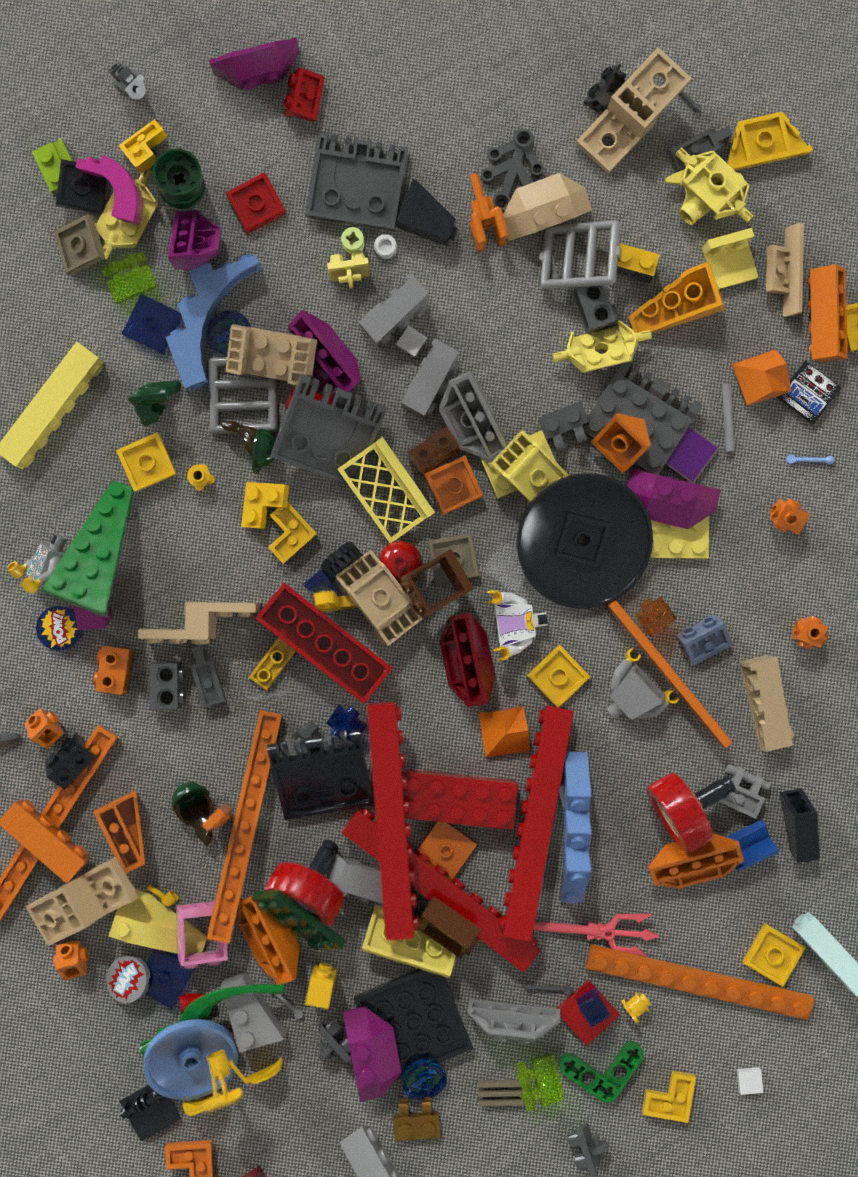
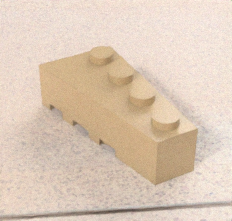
(767, 702)

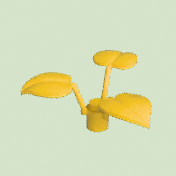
(220, 1068)

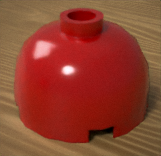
(401, 559)

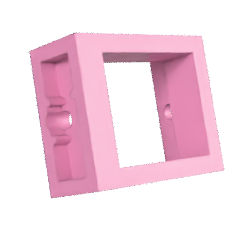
(194, 959)

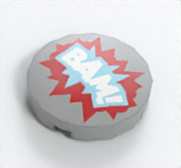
(128, 979)

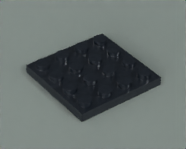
(421, 1015)

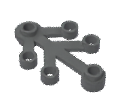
(513, 165)

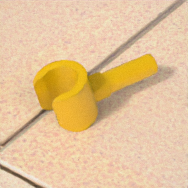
(168, 899)

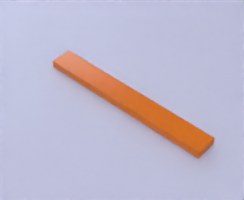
(669, 674)

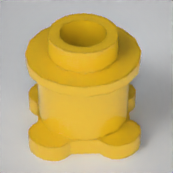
(206, 478)
(637, 1005)

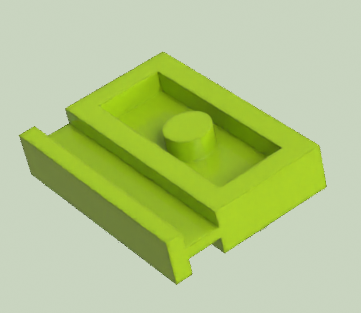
(49, 160)

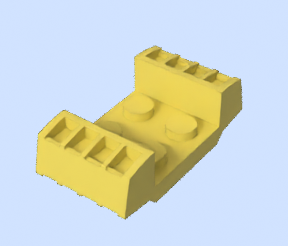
(527, 466)

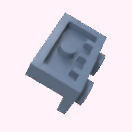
(705, 639)

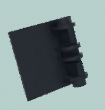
(148, 1112)

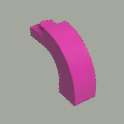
(128, 197)

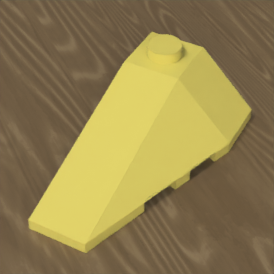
(154, 926)

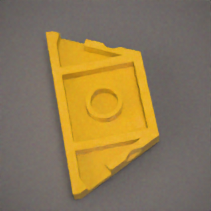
(765, 141)

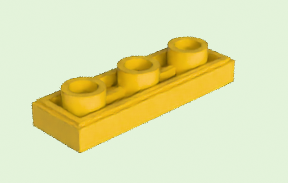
(268, 667)

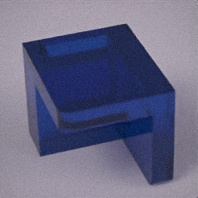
(593, 1007)

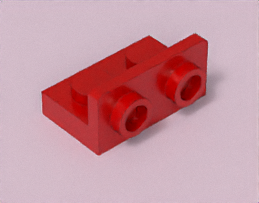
(303, 94)

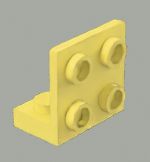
(731, 258)

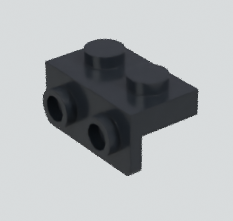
(68, 761)

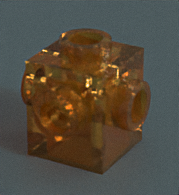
(655, 615)

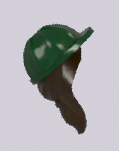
(256, 441)
(192, 806)

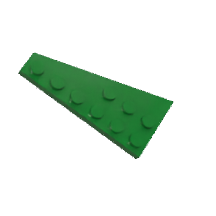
(92, 559)

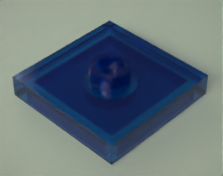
(151, 324)
(166, 977)

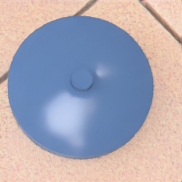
(178, 1060)

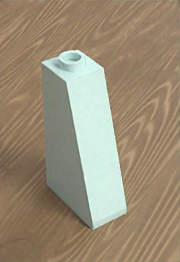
(828, 950)

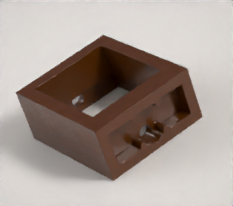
(437, 447)
(454, 573)
(449, 928)

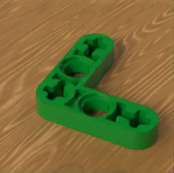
(608, 1078)

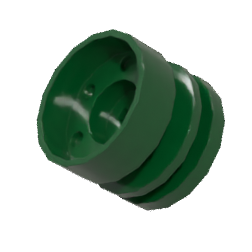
(173, 168)

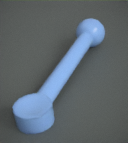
(791, 459)

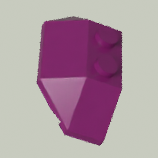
(256, 64)
(193, 240)
(333, 360)
(673, 499)
(372, 1052)

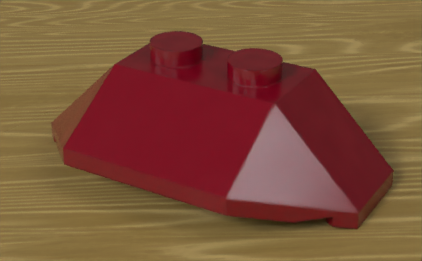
(468, 659)

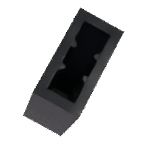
(426, 216)
(800, 825)

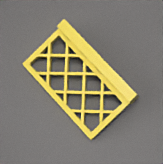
(401, 477)

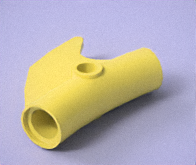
(693, 206)

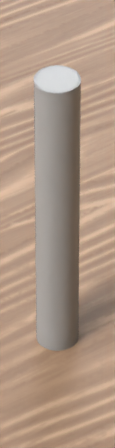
(728, 418)

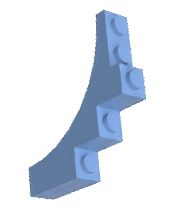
(212, 286)
(577, 827)

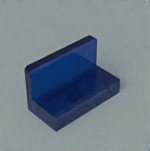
(317, 580)

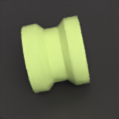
(352, 245)

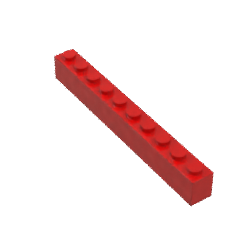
(391, 821)
(537, 823)
(433, 882)

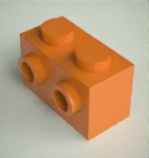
(113, 669)

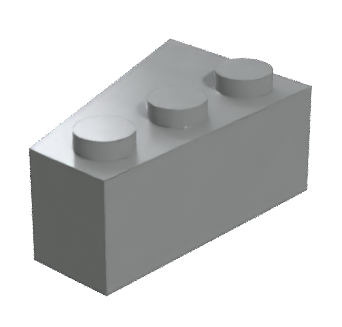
(395, 311)
(431, 379)
(356, 879)
(251, 1016)
(367, 1154)

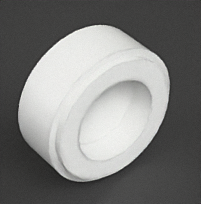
(385, 246)

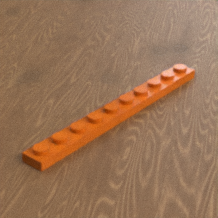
(57, 810)
(243, 828)
(699, 982)

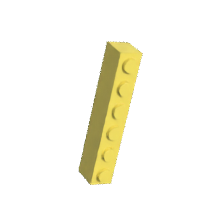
(49, 406)

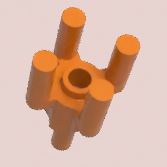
(485, 217)

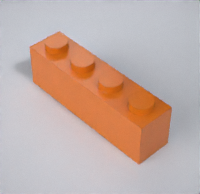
(828, 313)
(44, 840)

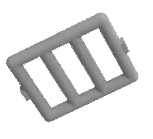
(589, 279)
(216, 406)

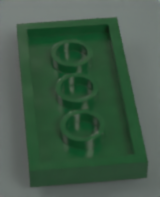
(298, 920)

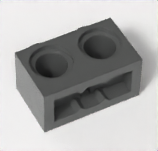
(589, 307)
(160, 685)

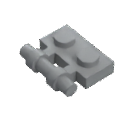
(742, 799)

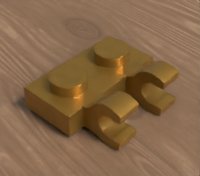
(416, 1125)

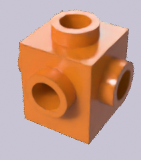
(788, 516)
(802, 630)
(43, 728)
(71, 959)

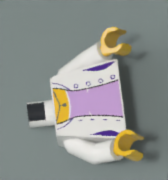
(514, 623)

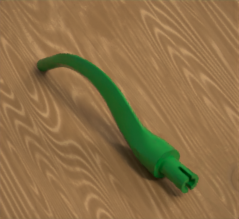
(202, 1006)

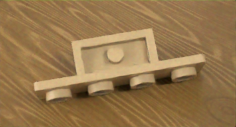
(785, 270)

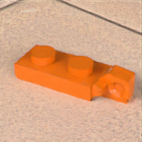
(219, 817)

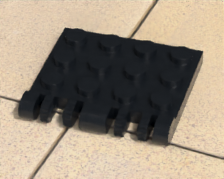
(321, 778)

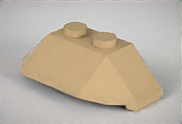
(544, 205)

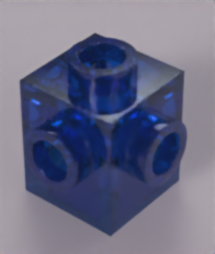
(345, 720)

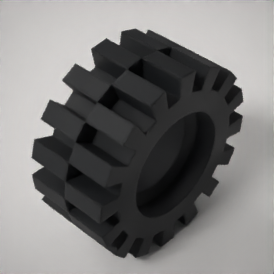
(340, 559)

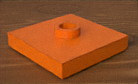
(454, 485)
(447, 847)

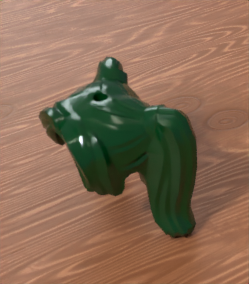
(148, 397)

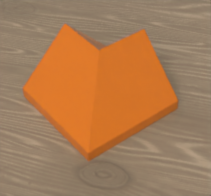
(762, 377)
(623, 440)
(504, 731)

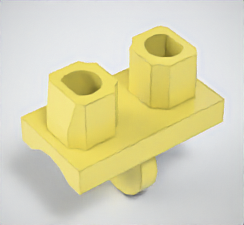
(348, 270)

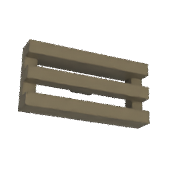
(499, 1093)

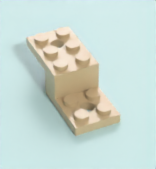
(633, 110)
(199, 622)
(82, 901)

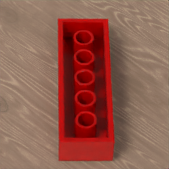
(323, 643)
(460, 799)

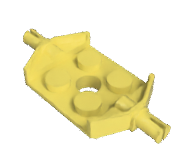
(722, 199)
(124, 234)
(617, 341)

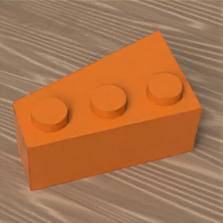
(122, 830)

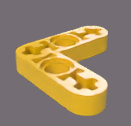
(329, 601)

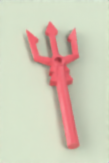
(602, 931)

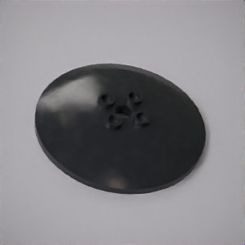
(615, 549)

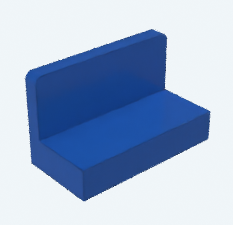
(754, 844)

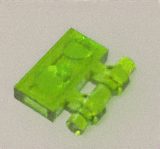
(132, 283)
(546, 1078)

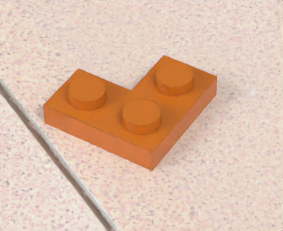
(191, 1155)

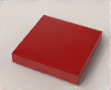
(256, 203)
(575, 1019)

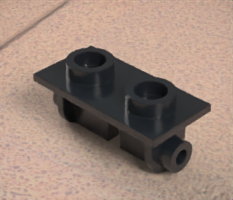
(611, 80)

